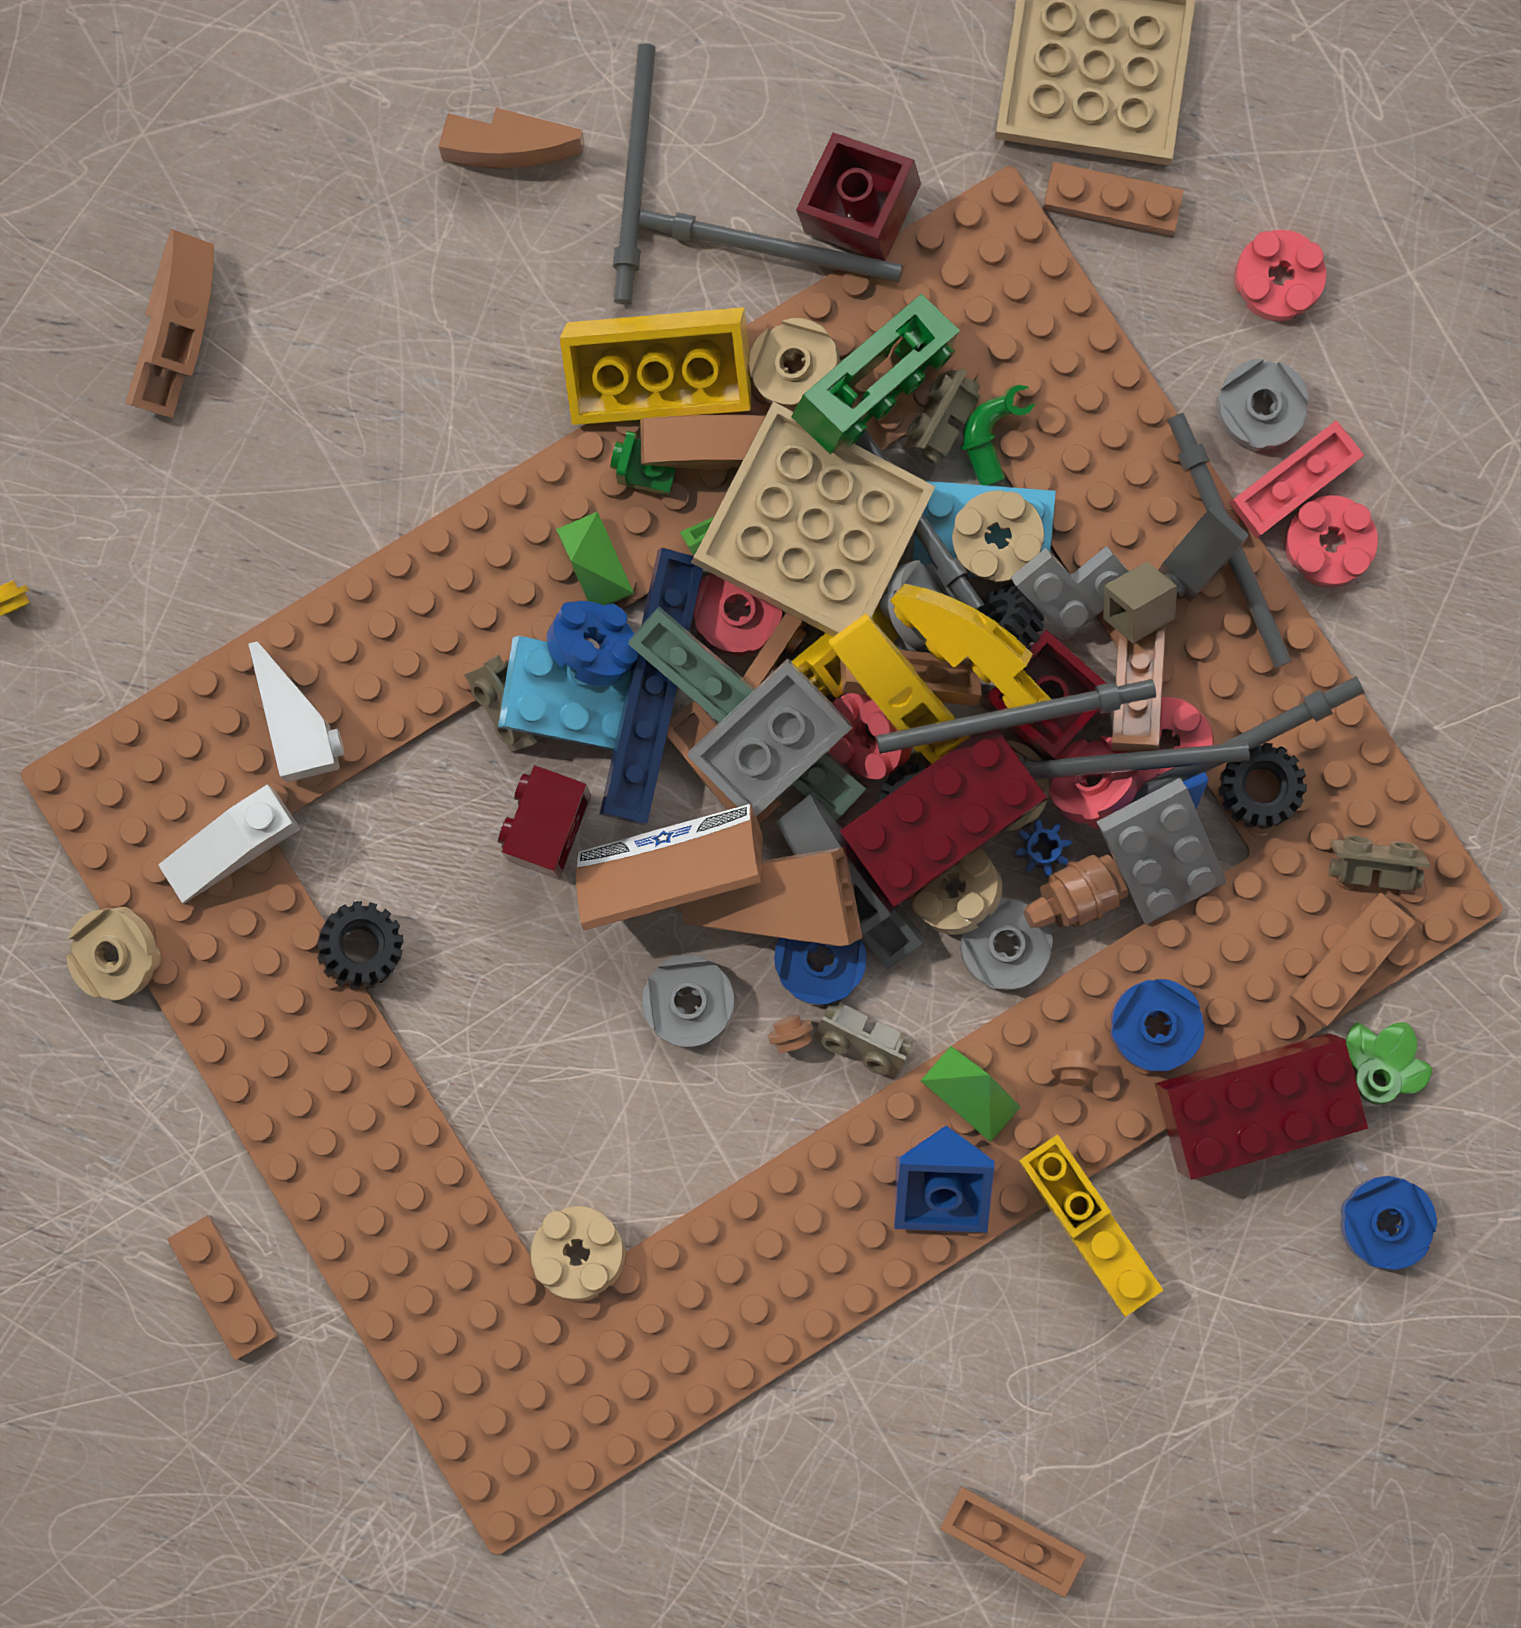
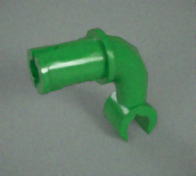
(979, 436)

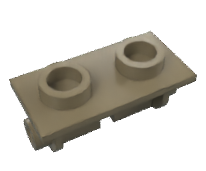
(948, 399)
(488, 689)
(1396, 863)
(843, 1033)

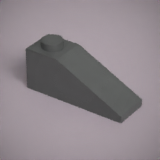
(1203, 552)

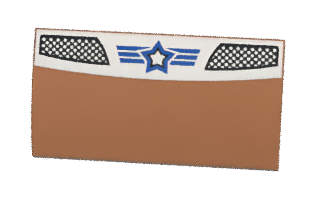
(668, 867)

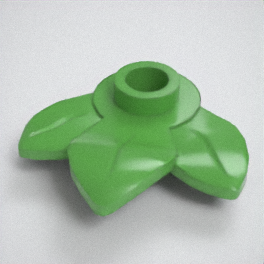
(1390, 1056)

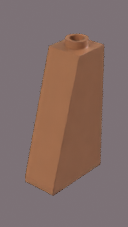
(797, 899)

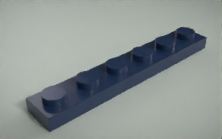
(649, 698)

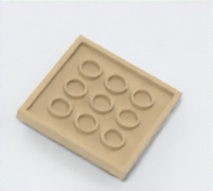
(1097, 76)
(812, 525)

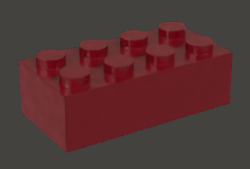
(943, 815)
(1261, 1106)

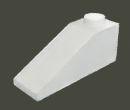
(298, 732)
(229, 843)

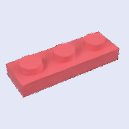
(1296, 479)

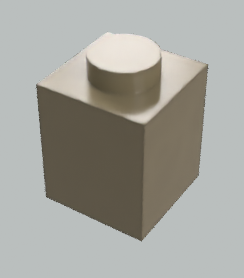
(1140, 602)

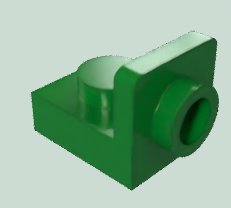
(630, 472)

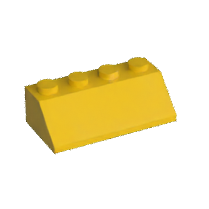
(657, 366)

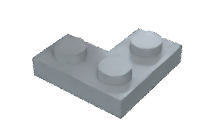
(1067, 598)

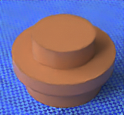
(791, 1033)
(1074, 1067)

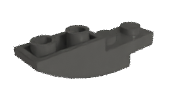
(883, 927)

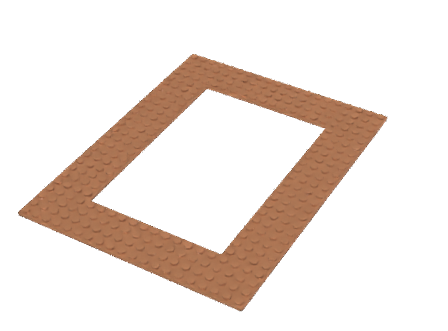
(556, 1397)

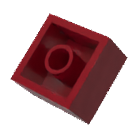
(858, 196)
(1059, 676)
(544, 821)

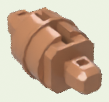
(1078, 894)

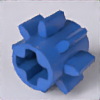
(1049, 837)

